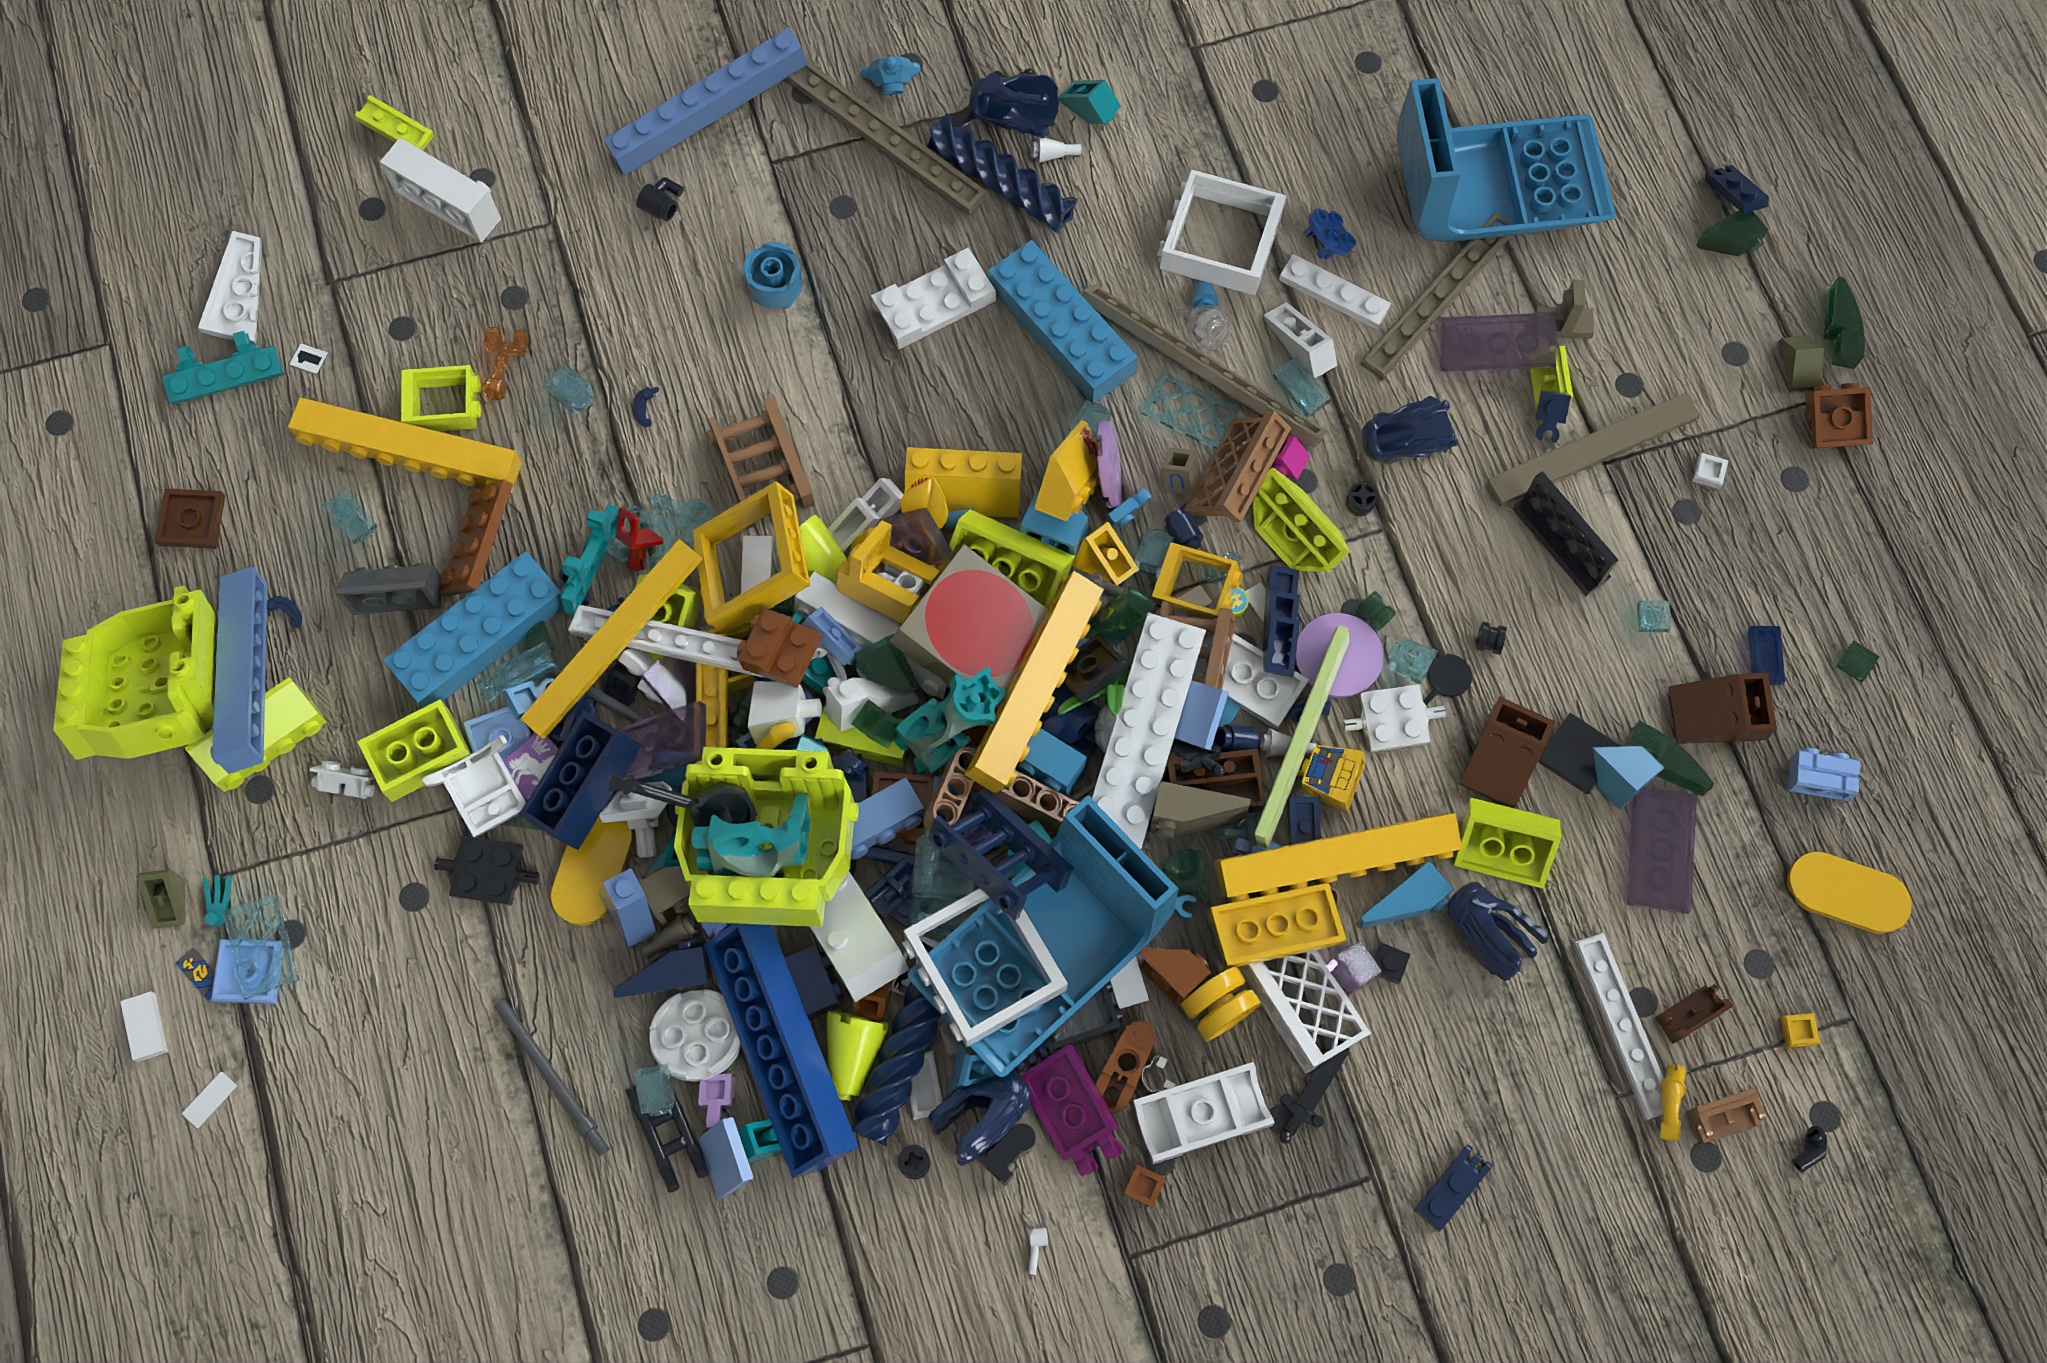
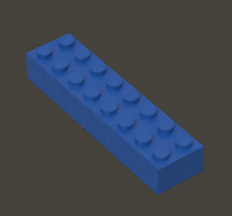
(780, 1047)

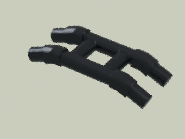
(660, 1151)

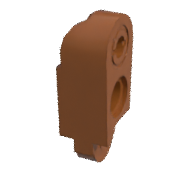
(1134, 1043)

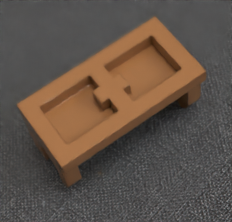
(1727, 1115)

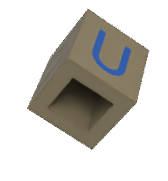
(1180, 471)

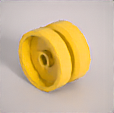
(1218, 999)

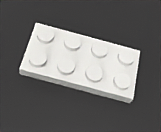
(1259, 693)

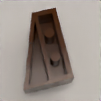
(1240, 779)

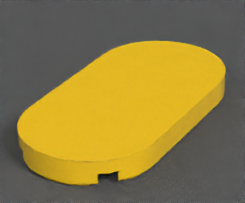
(582, 872)
(1849, 892)

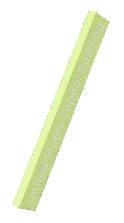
(1301, 737)

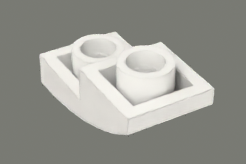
(637, 663)

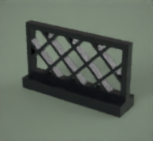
(1563, 534)

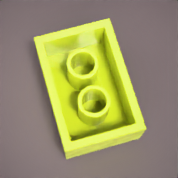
(413, 749)

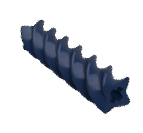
(1001, 173)
(899, 1061)

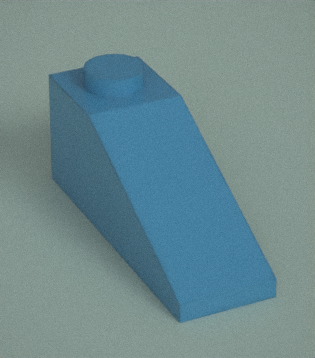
(1411, 899)

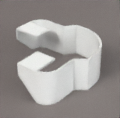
(1161, 1063)

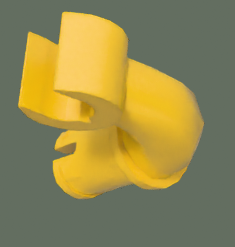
(1672, 1091)

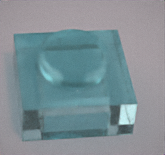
(1654, 616)

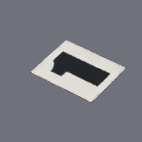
(308, 358)

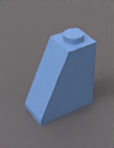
(628, 907)

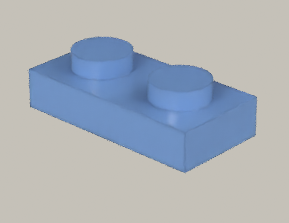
(835, 637)

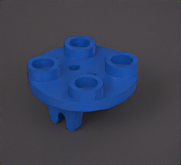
(1330, 232)

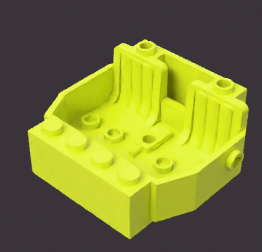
(139, 680)
(772, 782)

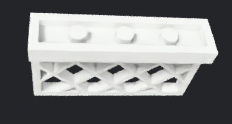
(1286, 1018)

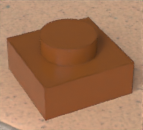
(1144, 1186)

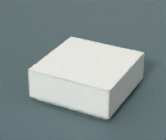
(1710, 470)

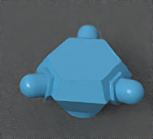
(891, 73)

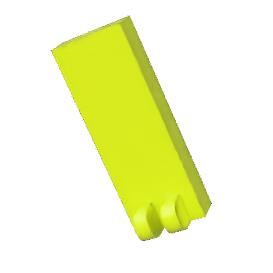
(393, 123)

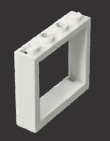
(1231, 194)
(944, 999)

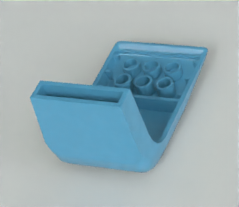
(1527, 171)
(1090, 929)

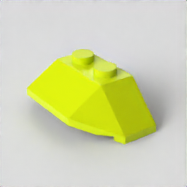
(1296, 526)

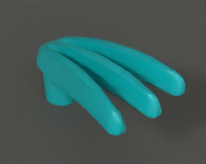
(214, 910)

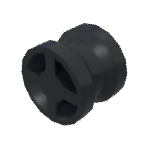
(1366, 493)
(1491, 638)
(916, 1167)

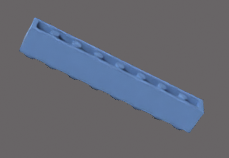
(706, 101)
(240, 671)
(877, 822)

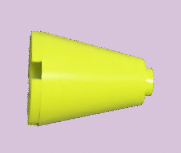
(820, 549)
(852, 1050)

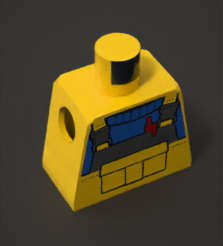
(1332, 775)

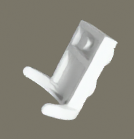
(481, 788)

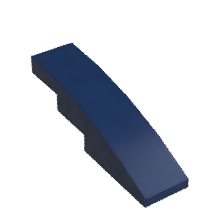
(1281, 621)

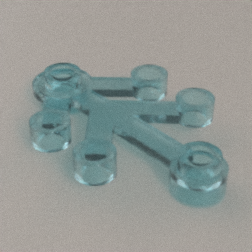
(665, 526)

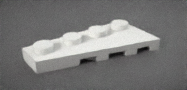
(235, 291)

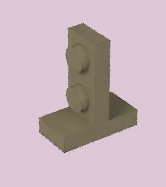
(1572, 316)

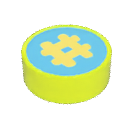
(1240, 602)

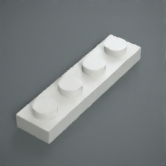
(1335, 291)

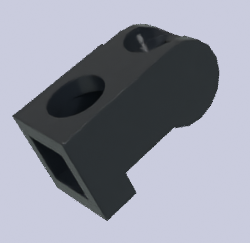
(1015, 1143)

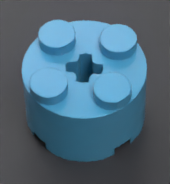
(773, 275)

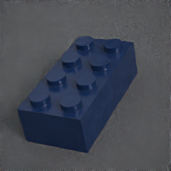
(577, 780)

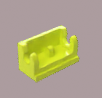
(1552, 379)

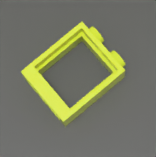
(440, 377)

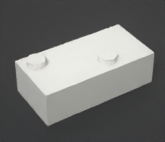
(441, 190)
(858, 942)

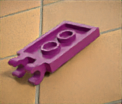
(1072, 1109)

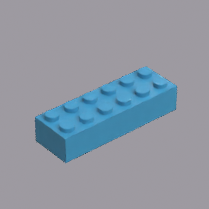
(1062, 321)
(475, 631)

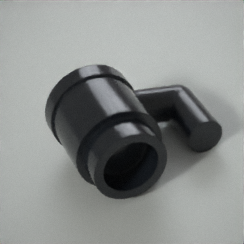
(656, 201)

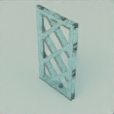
(1195, 431)
(284, 953)

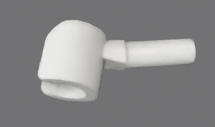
(1038, 1238)

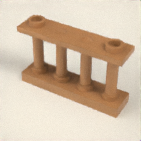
(779, 441)
(1215, 654)

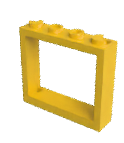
(772, 591)

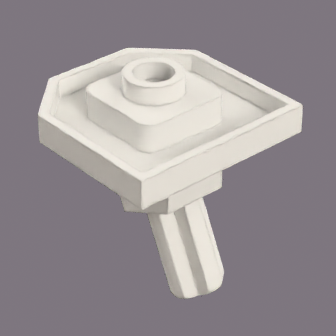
(640, 815)

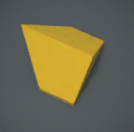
(1105, 554)

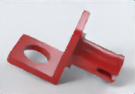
(635, 539)

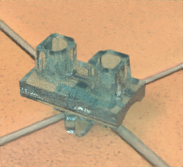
(350, 516)

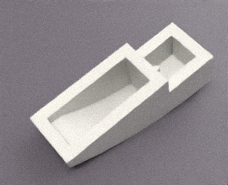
(865, 512)

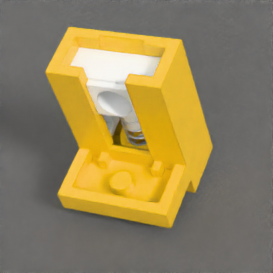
(884, 575)

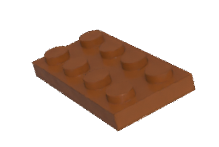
(475, 538)

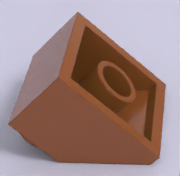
(1174, 971)

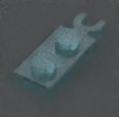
(518, 670)

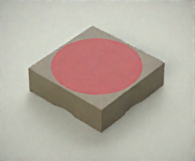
(971, 622)

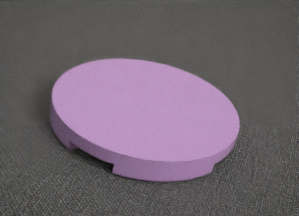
(1109, 464)
(1360, 662)

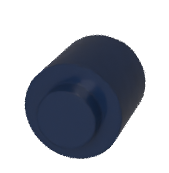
(1183, 529)
(1236, 738)

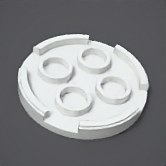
(694, 1035)

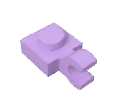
(715, 1095)

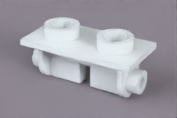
(331, 776)

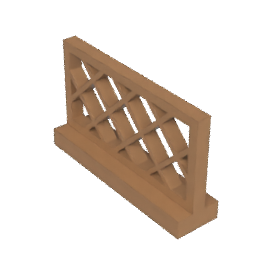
(1248, 471)

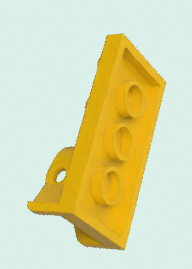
(1277, 925)

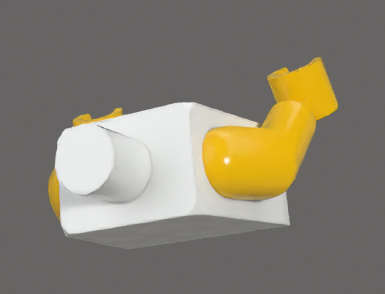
(779, 713)

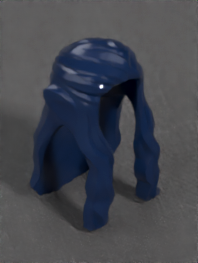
(1016, 102)
(1409, 431)
(1472, 915)
(1005, 1103)

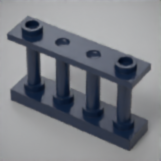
(1017, 836)

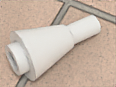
(1046, 149)
(1277, 744)

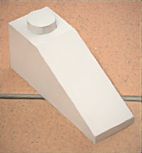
(1302, 339)
(848, 697)

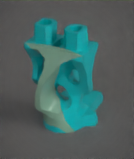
(947, 720)
(736, 849)

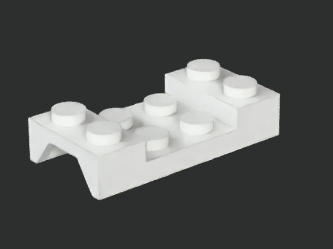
(934, 299)
(1202, 1113)

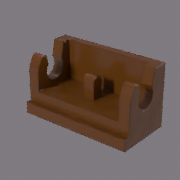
(1692, 1013)

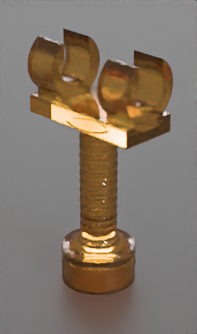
(494, 387)

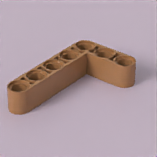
(1026, 806)

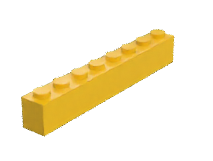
(402, 444)
(1034, 683)
(1338, 855)

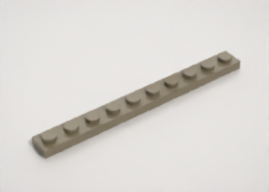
(888, 137)
(1194, 360)

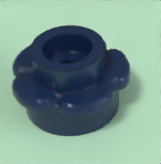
(852, 763)

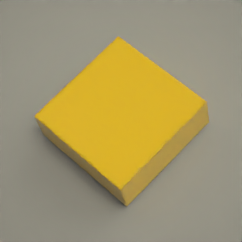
(1800, 1030)

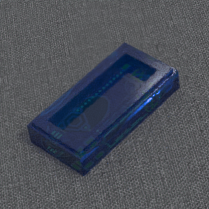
(1767, 652)

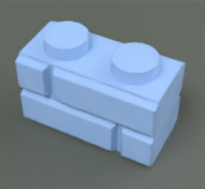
(1824, 775)

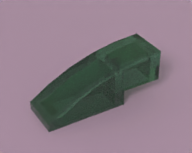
(1844, 325)
(1120, 616)
(1678, 763)

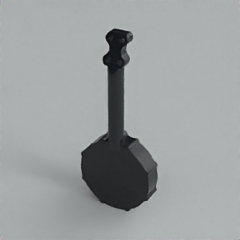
(721, 799)

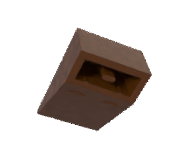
(1723, 709)
(1506, 752)

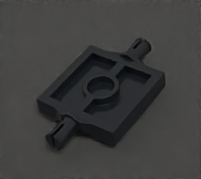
(486, 870)

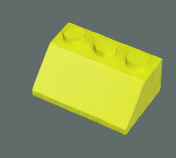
(1508, 843)

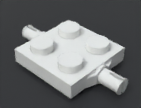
(1394, 718)

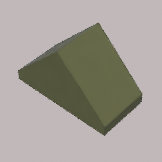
(1802, 362)
(163, 897)

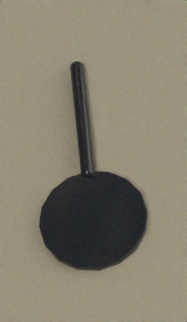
(1448, 676)

